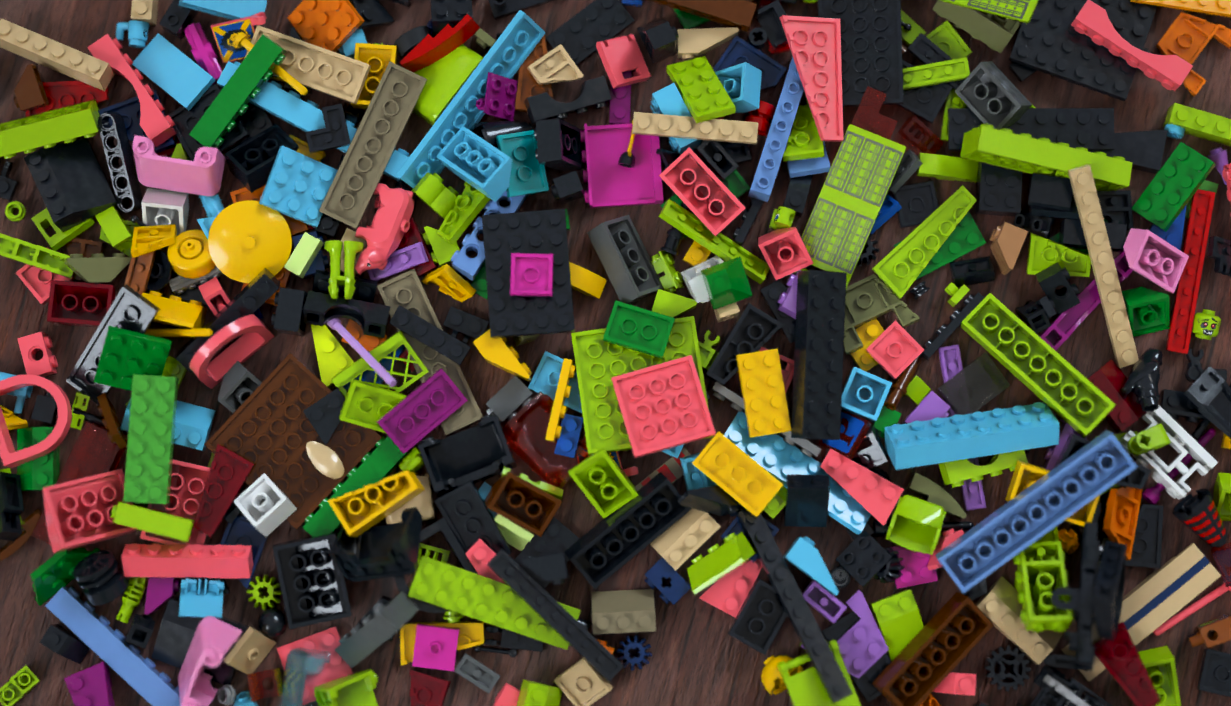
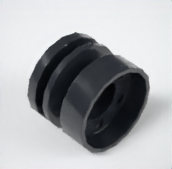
(100, 577)

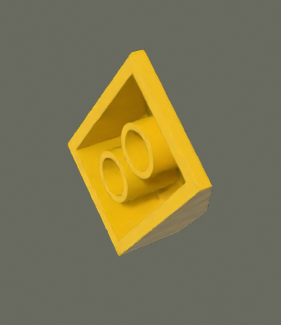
(378, 58)

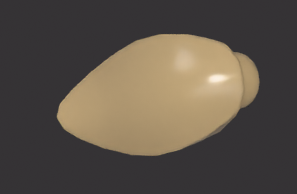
(325, 460)

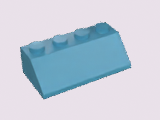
(477, 163)
(191, 424)

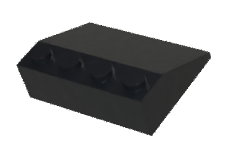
(70, 182)
(311, 581)
(176, 636)

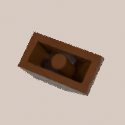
(30, 90)

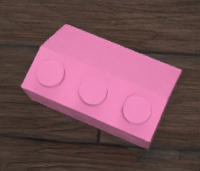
(1154, 258)

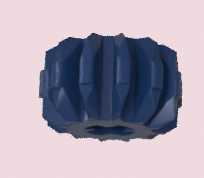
(633, 645)

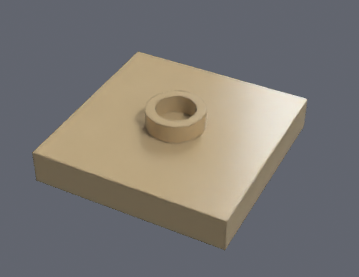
(250, 651)
(582, 684)

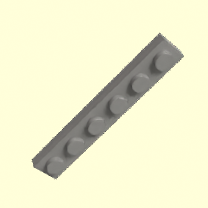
(737, 403)

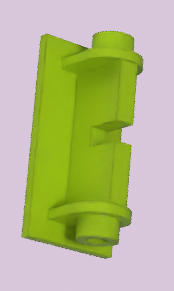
(672, 278)

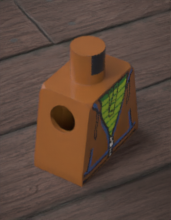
(1222, 632)

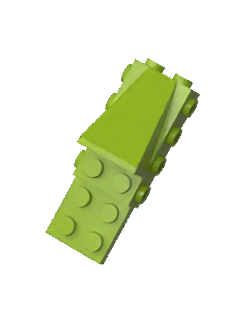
(1038, 576)

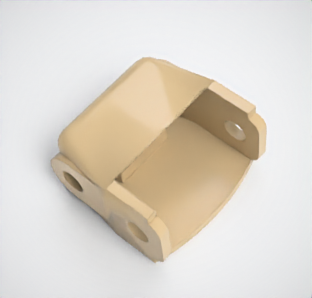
(423, 502)

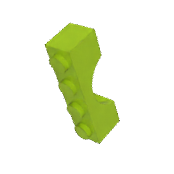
(957, 471)

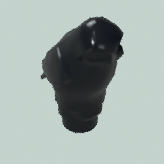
(1145, 379)

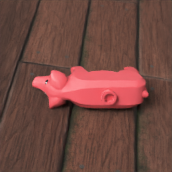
(387, 227)

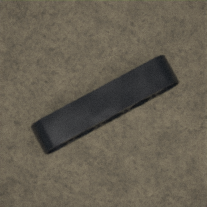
(113, 154)

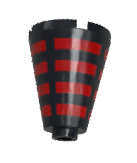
(1202, 517)

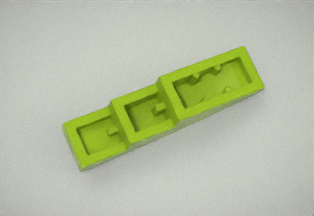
(113, 226)
(34, 255)

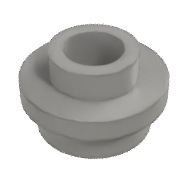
(226, 695)

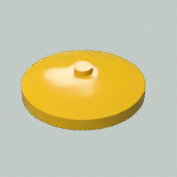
(248, 240)

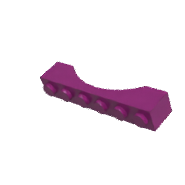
(1089, 299)

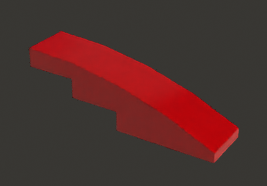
(435, 48)

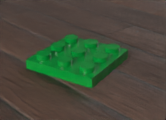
(130, 354)

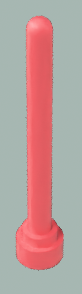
(1192, 609)

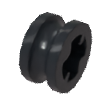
(919, 290)

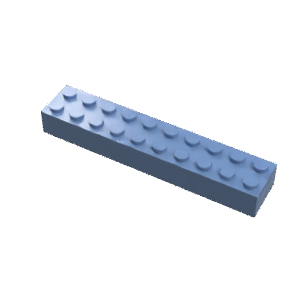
(1036, 511)

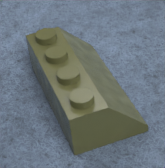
(982, 26)

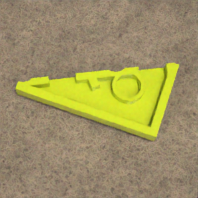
(330, 354)

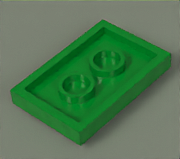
(639, 329)

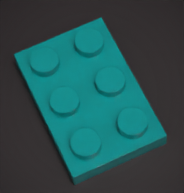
(526, 173)

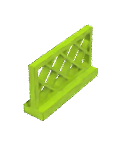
(379, 353)

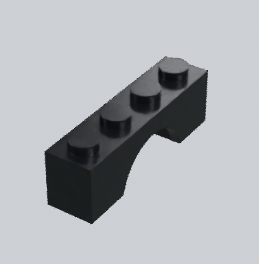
(593, 93)
(321, 308)

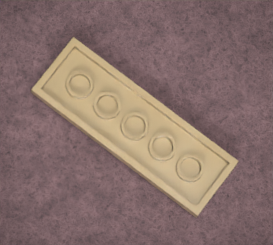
(319, 67)

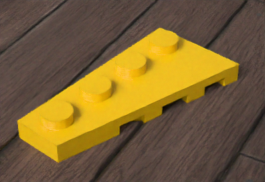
(470, 635)

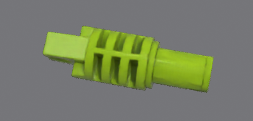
(132, 597)

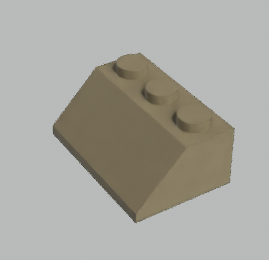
(623, 611)

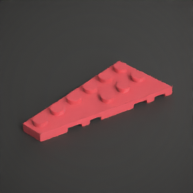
(817, 56)

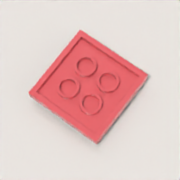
(326, 641)

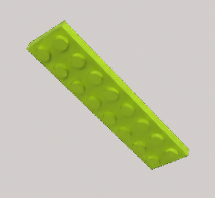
(482, 600)

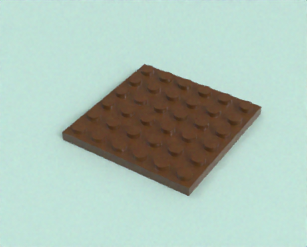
(274, 436)

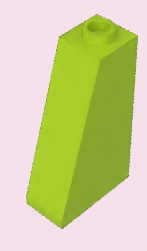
(152, 521)

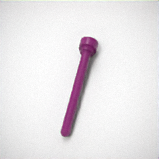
(1152, 494)

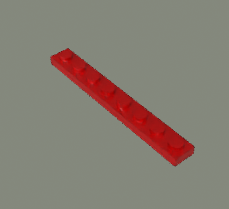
(1189, 282)

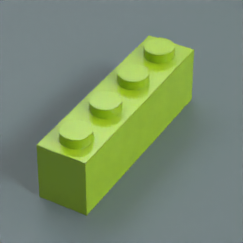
(1200, 123)

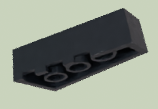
(746, 335)

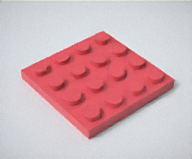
(663, 406)

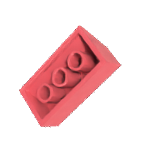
(702, 192)

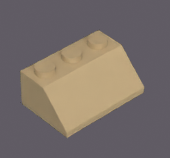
(685, 537)

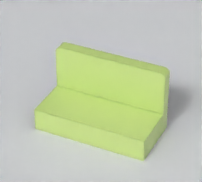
(303, 255)
(513, 533)

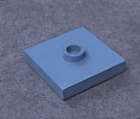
(808, 166)

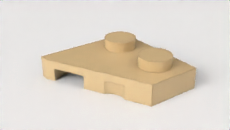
(555, 67)

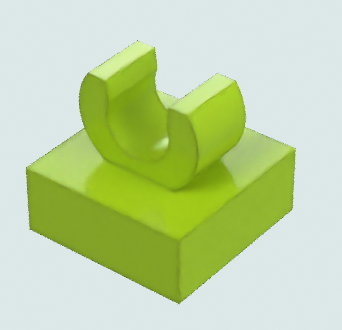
(957, 294)

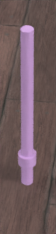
(335, 324)

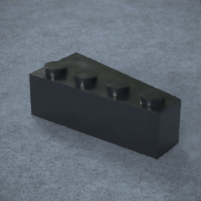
(1135, 479)

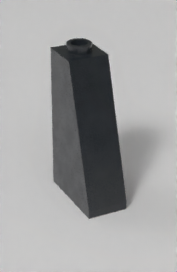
(1141, 148)

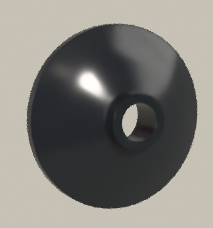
(160, 272)

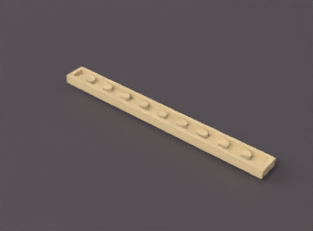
(1103, 265)

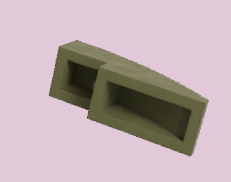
(935, 494)

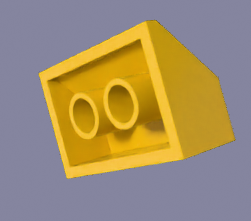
(176, 312)

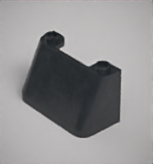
(467, 455)
(380, 550)

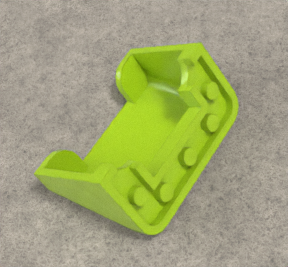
(444, 81)
(348, 690)

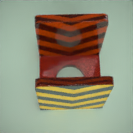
(256, 684)

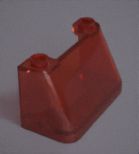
(527, 437)

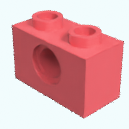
(29, 346)

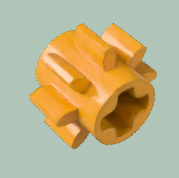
(1069, 540)

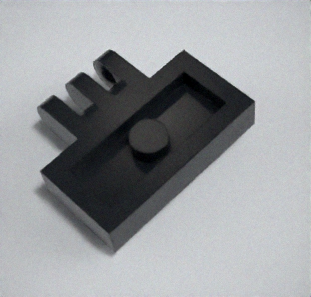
(1220, 251)

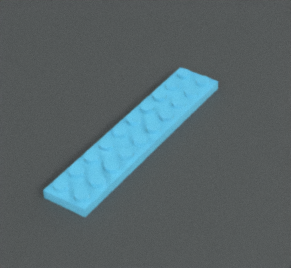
(502, 59)

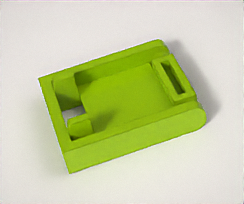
(44, 220)

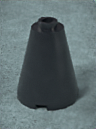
(489, 130)

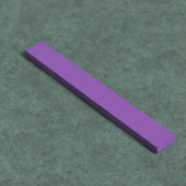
(950, 365)

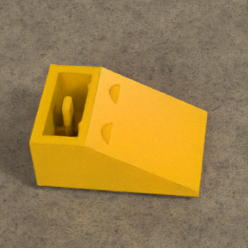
(499, 355)

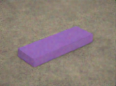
(401, 261)

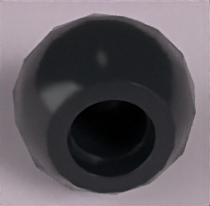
(272, 623)

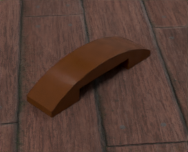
(28, 525)

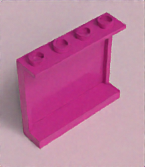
(614, 184)

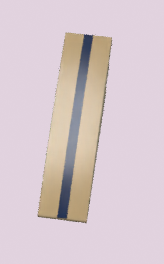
(1159, 598)

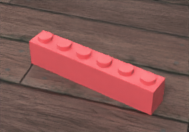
(187, 561)

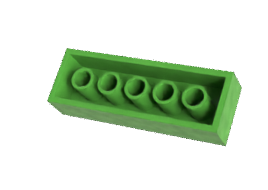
(151, 439)

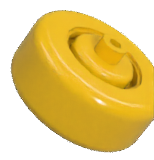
(191, 255)

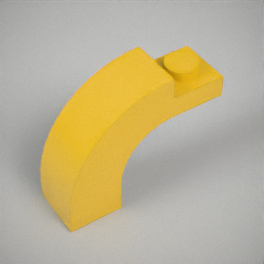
(586, 281)

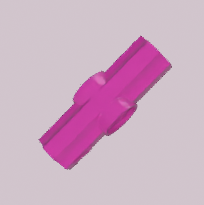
(203, 50)

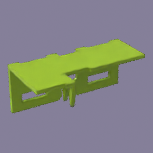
(78, 403)

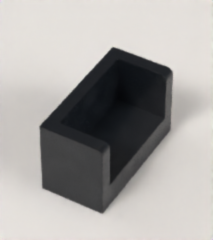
(769, 20)

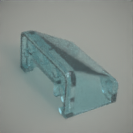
(299, 664)

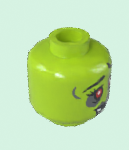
(1206, 324)

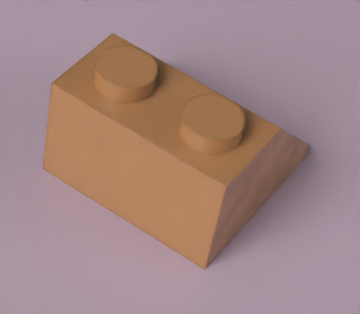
(1006, 245)

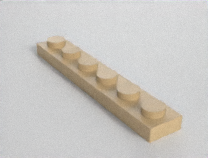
(687, 128)

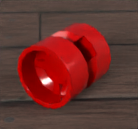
(762, 116)

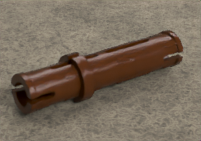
(899, 389)

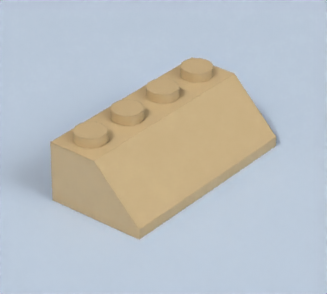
(1004, 610)

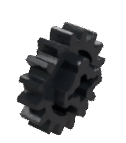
(1013, 661)

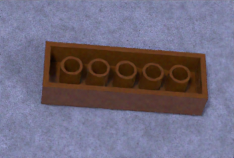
(933, 652)

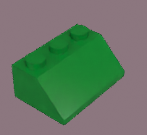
(40, 471)

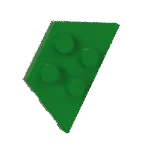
(56, 573)

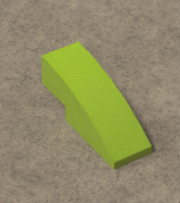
(948, 167)

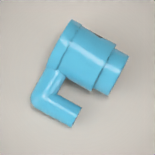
(136, 32)

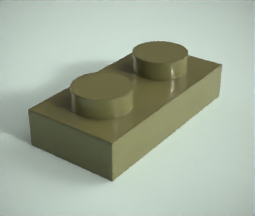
(483, 39)

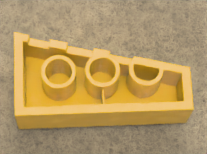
(374, 502)

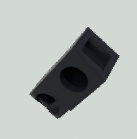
(1033, 316)

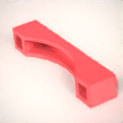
(1167, 69)
(152, 120)

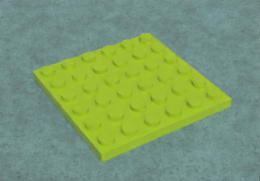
(600, 361)

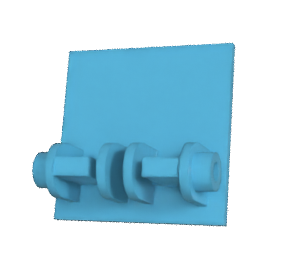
(201, 598)

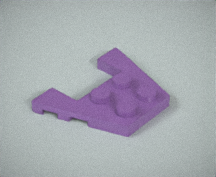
(863, 641)

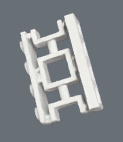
(1182, 443)

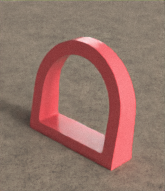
(254, 338)
(7, 452)

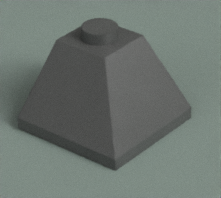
(237, 386)

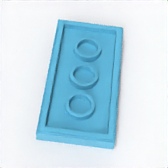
(173, 71)

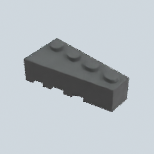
(376, 629)

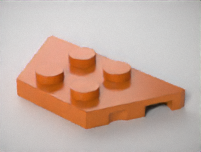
(1122, 516)

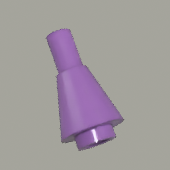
(1220, 158)

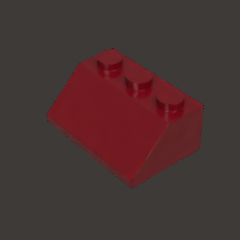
(79, 303)
(1109, 381)

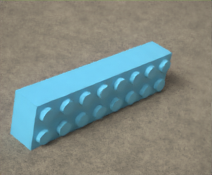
(971, 435)

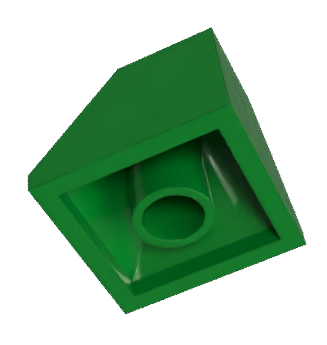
(726, 283)
(1147, 310)

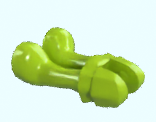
(335, 248)

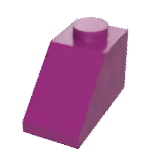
(159, 592)

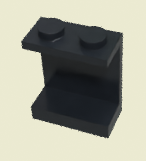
(807, 500)

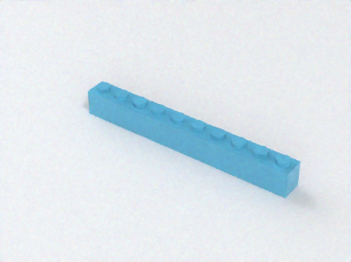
(303, 114)

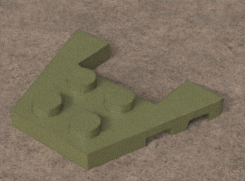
(868, 301)

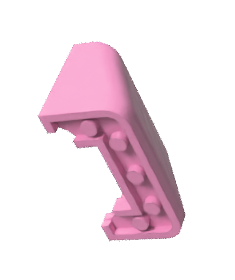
(193, 177)
(207, 648)

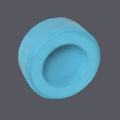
(1174, 131)

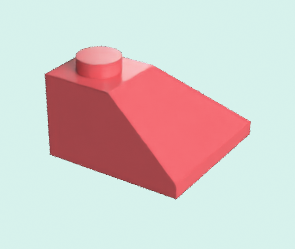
(784, 251)

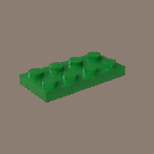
(1173, 186)
(961, 241)

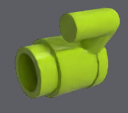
(412, 461)

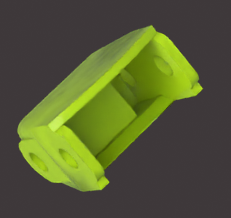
(916, 524)

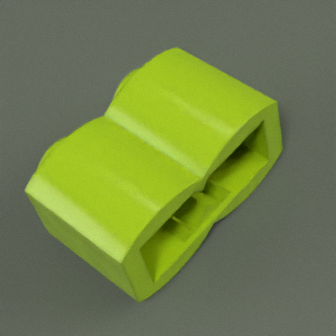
(435, 194)

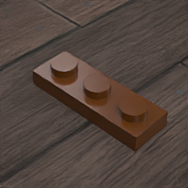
(111, 421)

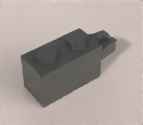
(509, 400)

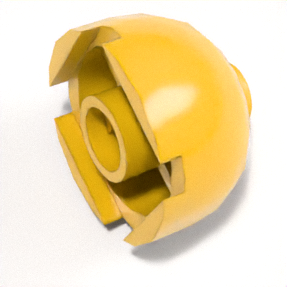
(771, 676)

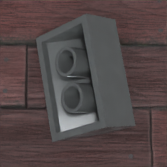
(992, 96)

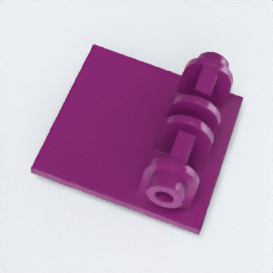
(499, 97)

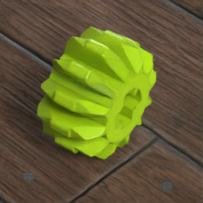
(257, 593)

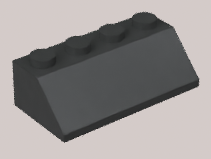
(625, 259)

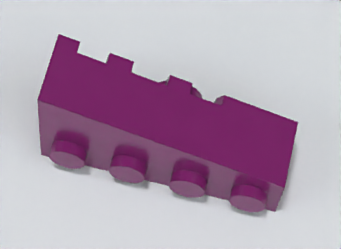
(91, 686)

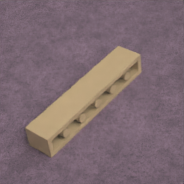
(55, 55)

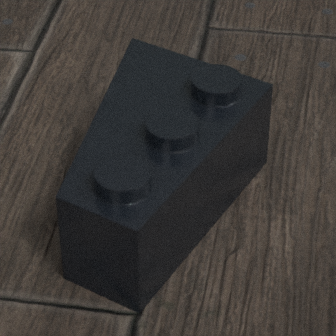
(659, 39)

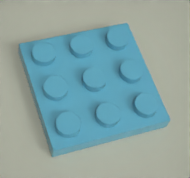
(297, 186)

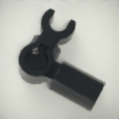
(1194, 367)

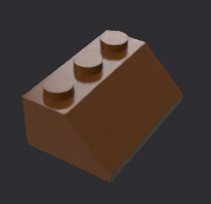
(522, 503)

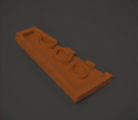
(527, 85)

